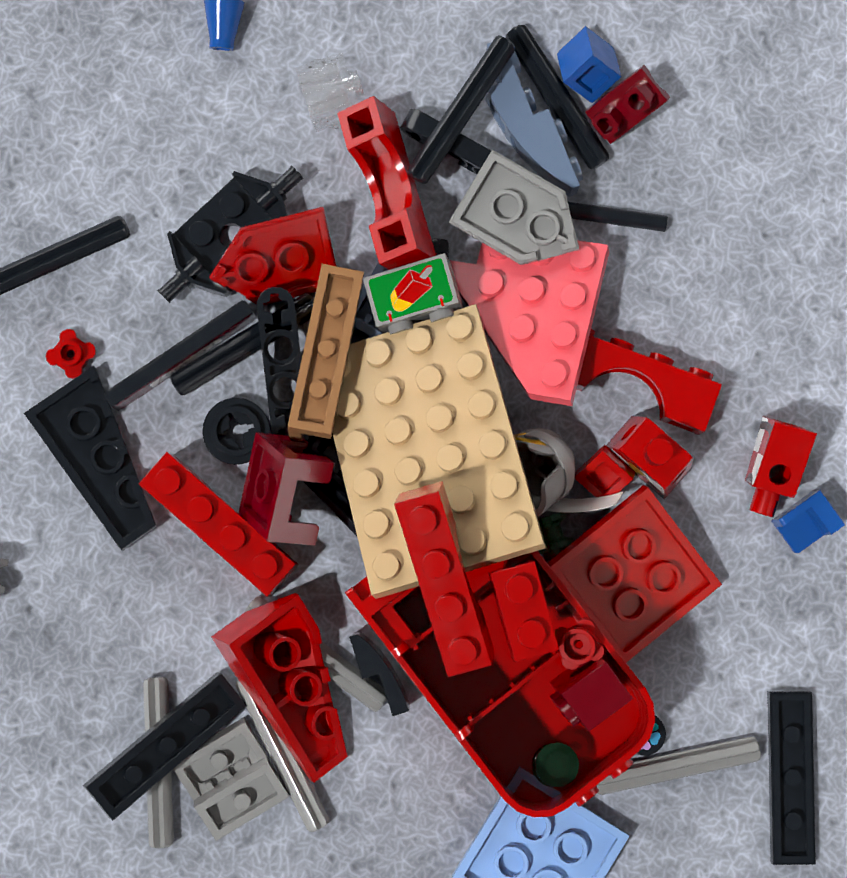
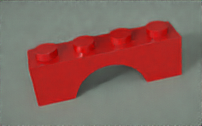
(378, 147)
(682, 396)
(218, 524)
(442, 578)

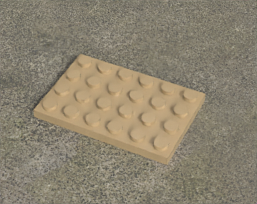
(423, 414)

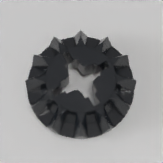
(218, 421)

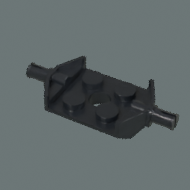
(198, 243)

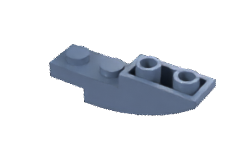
(533, 136)

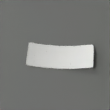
(569, 505)

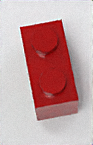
(523, 611)

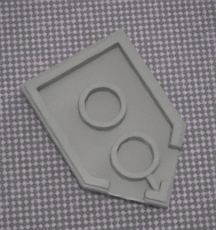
(516, 212)

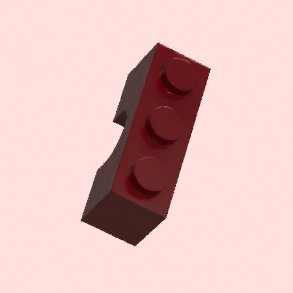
(589, 693)

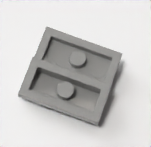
(231, 779)

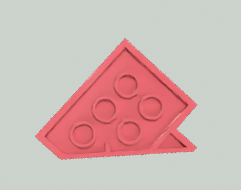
(537, 313)

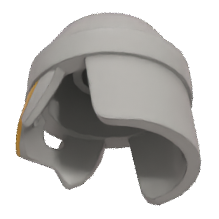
(541, 452)

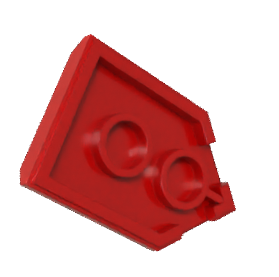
(277, 254)

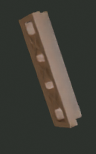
(325, 353)

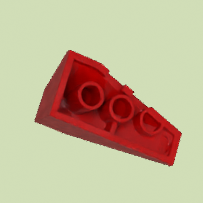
(283, 670)

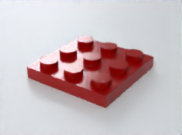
(635, 573)

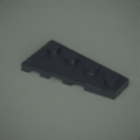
(90, 448)

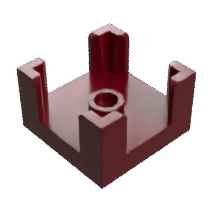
(271, 486)

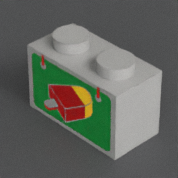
(413, 294)

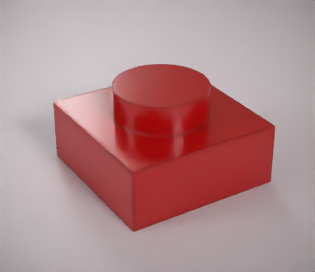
(604, 473)

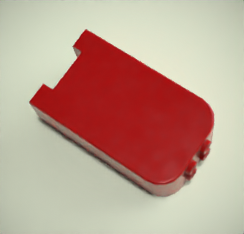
(507, 708)

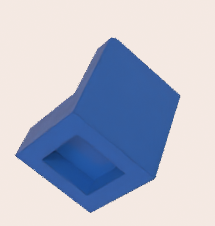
(588, 64)
(807, 521)

